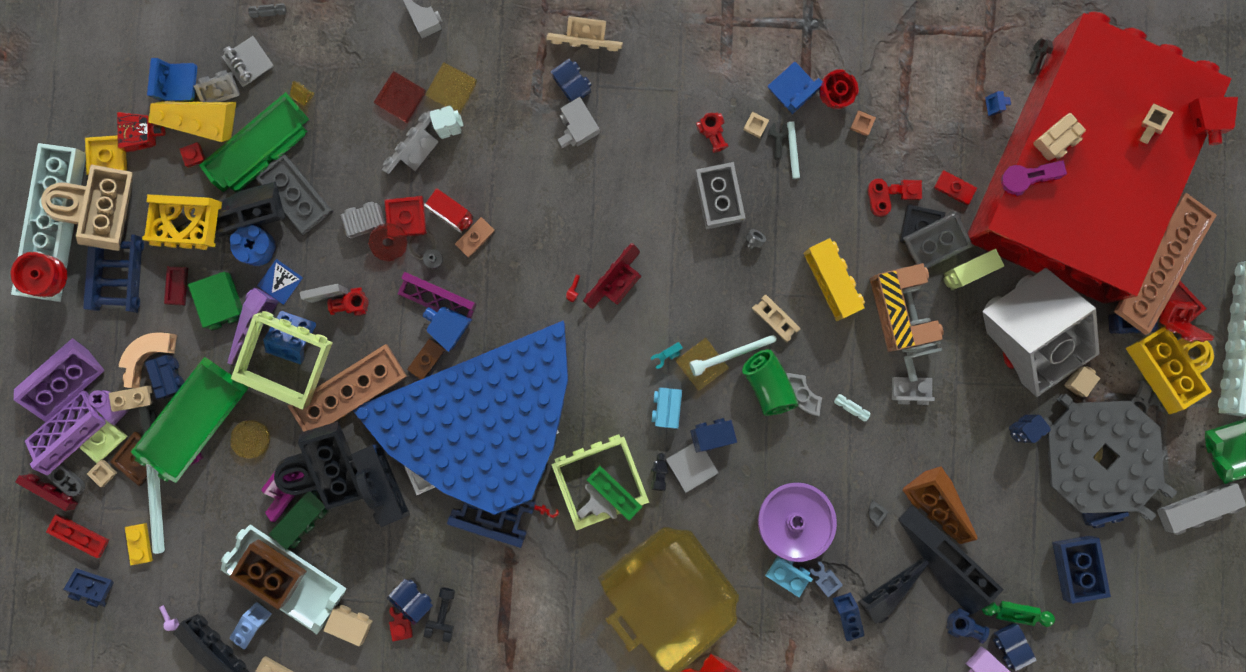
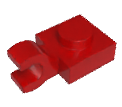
(908, 189)

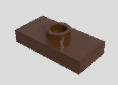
(426, 359)

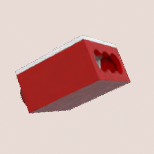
(449, 211)

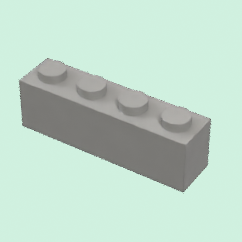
(1201, 508)

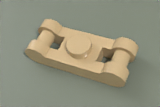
(776, 318)

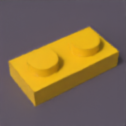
(138, 544)

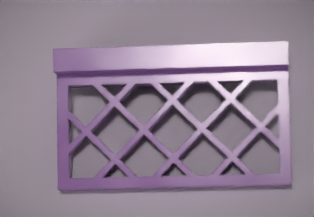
(70, 438)

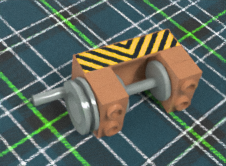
(892, 311)

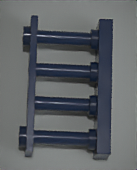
(95, 281)

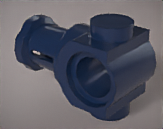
(967, 627)

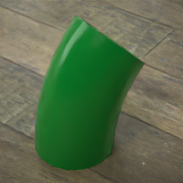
(770, 383)

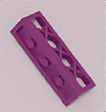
(462, 302)

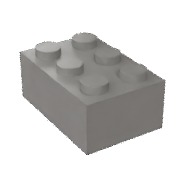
(719, 195)

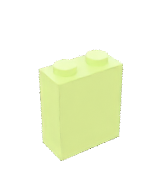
(973, 269)

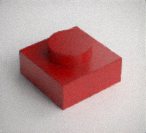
(192, 154)

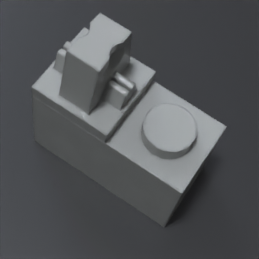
(580, 124)

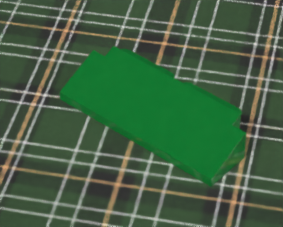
(256, 145)

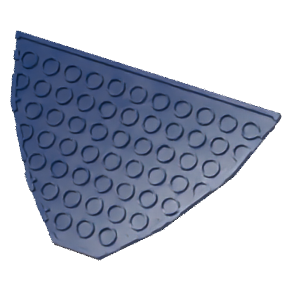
(482, 424)

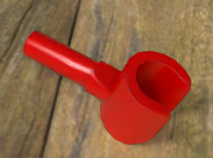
(571, 295)

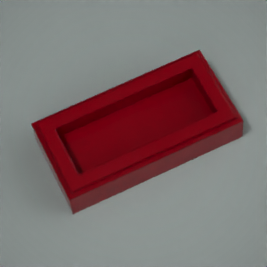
(176, 285)

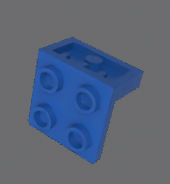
(794, 87)
(285, 345)

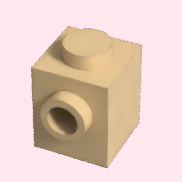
(1082, 381)

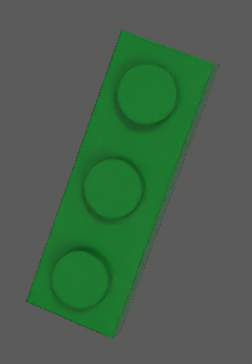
(614, 493)

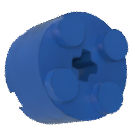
(242, 241)

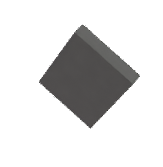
(938, 241)

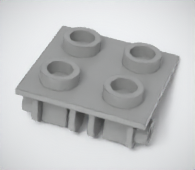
(247, 61)

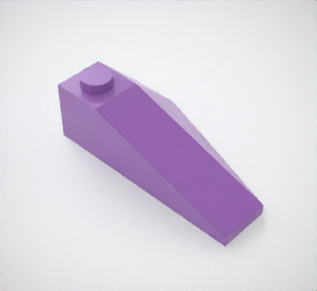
(255, 303)

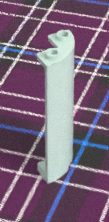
(314, 595)

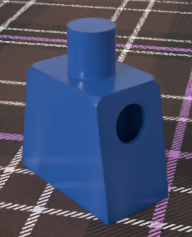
(446, 326)

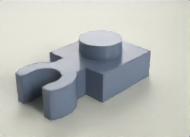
(827, 580)

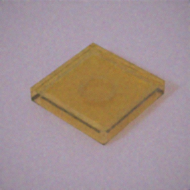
(451, 87)
(701, 351)

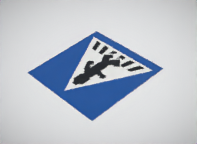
(280, 281)

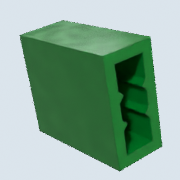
(216, 300)

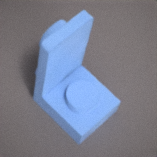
(249, 624)

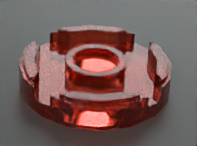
(392, 232)

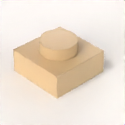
(756, 124)
(101, 473)

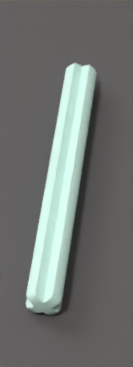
(155, 510)

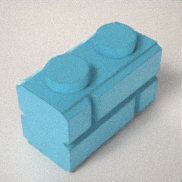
(668, 407)

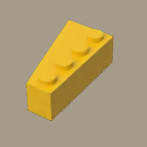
(202, 119)

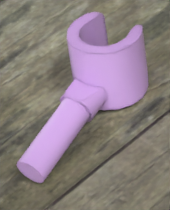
(169, 624)

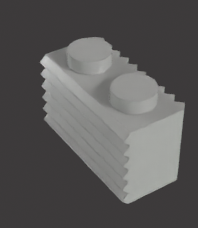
(362, 220)

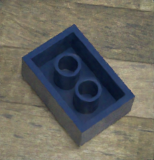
(1081, 569)

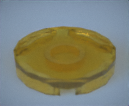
(250, 439)

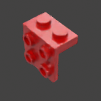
(1177, 318)

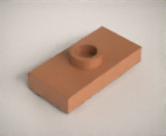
(474, 237)

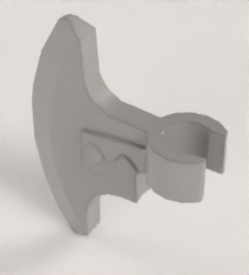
(597, 504)

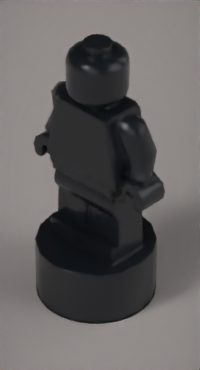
(659, 468)

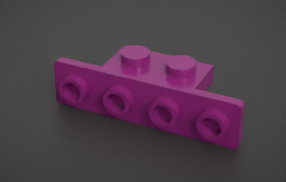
(281, 499)

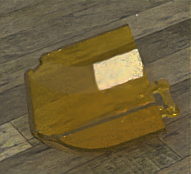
(670, 598)

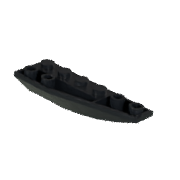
(949, 564)
(207, 646)

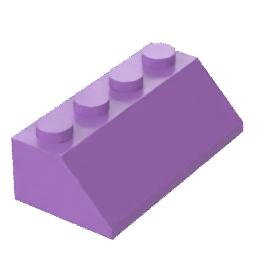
(58, 380)

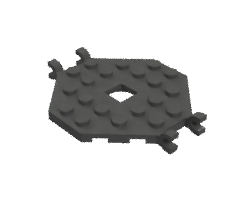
(1129, 479)

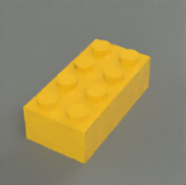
(833, 279)

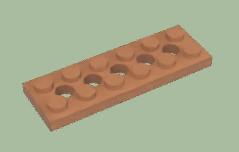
(360, 394)

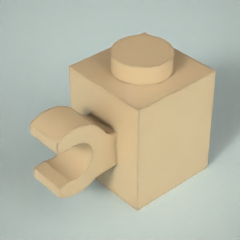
(1155, 122)

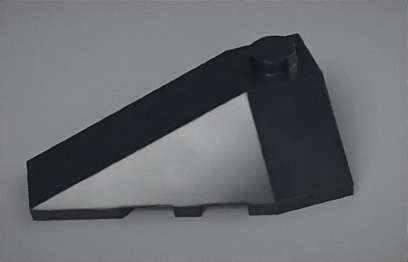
(886, 597)

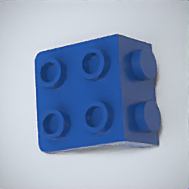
(171, 81)

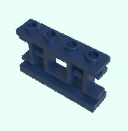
(487, 527)

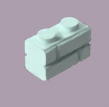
(446, 122)

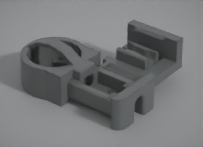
(1148, 397)

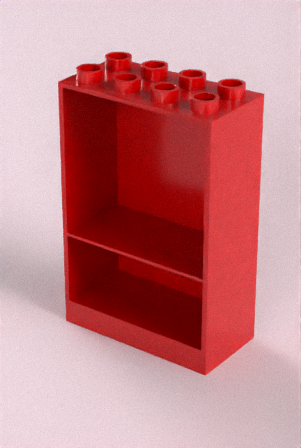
(1118, 193)

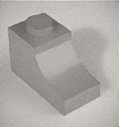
(424, 18)

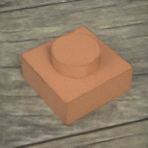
(862, 123)

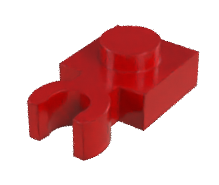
(400, 626)

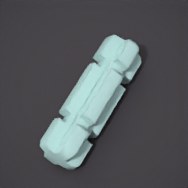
(852, 407)

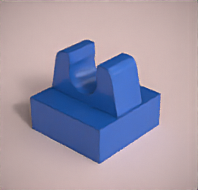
(997, 103)

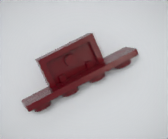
(616, 280)

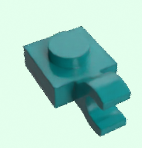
(671, 352)

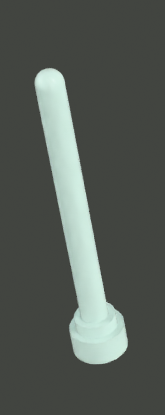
(697, 367)

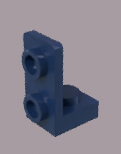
(850, 616)

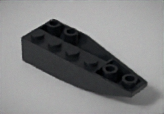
(246, 208)

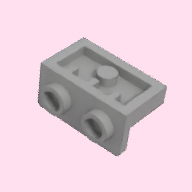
(217, 88)
(908, 391)

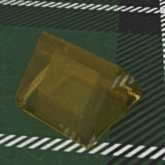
(300, 93)

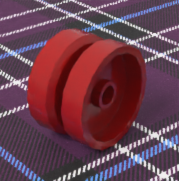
(38, 274)

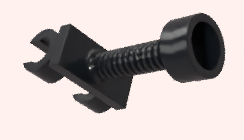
(446, 595)

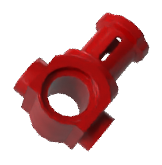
(713, 133)
(347, 303)

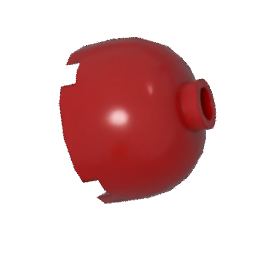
(838, 89)

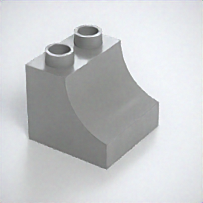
(1043, 330)

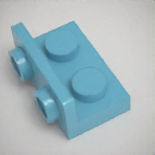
(789, 576)

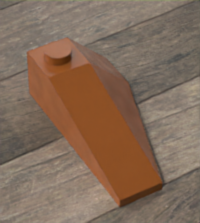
(939, 499)

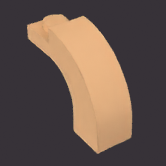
(140, 350)

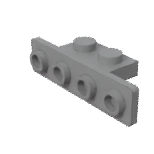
(414, 148)

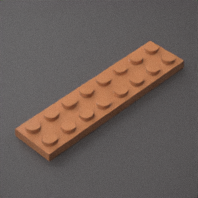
(1175, 252)

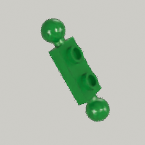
(1019, 613)

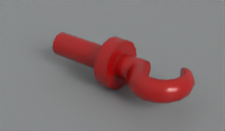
(543, 509)

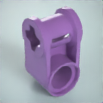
(104, 407)

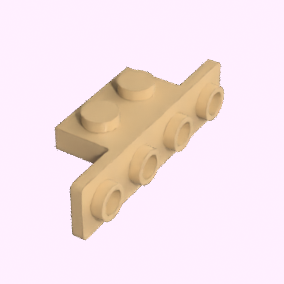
(587, 32)

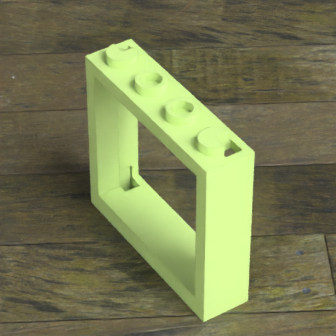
(267, 386)
(580, 454)

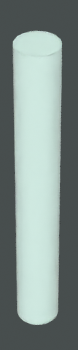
(793, 150)

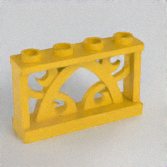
(161, 206)

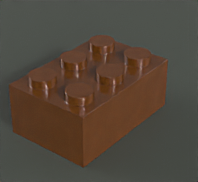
(268, 574)

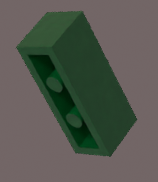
(299, 520)

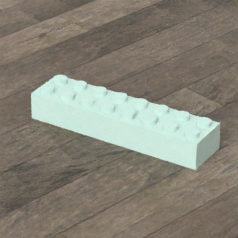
(40, 232)
(1234, 366)

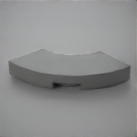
(806, 399)

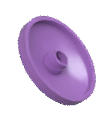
(797, 522)

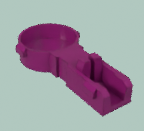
(1018, 178)

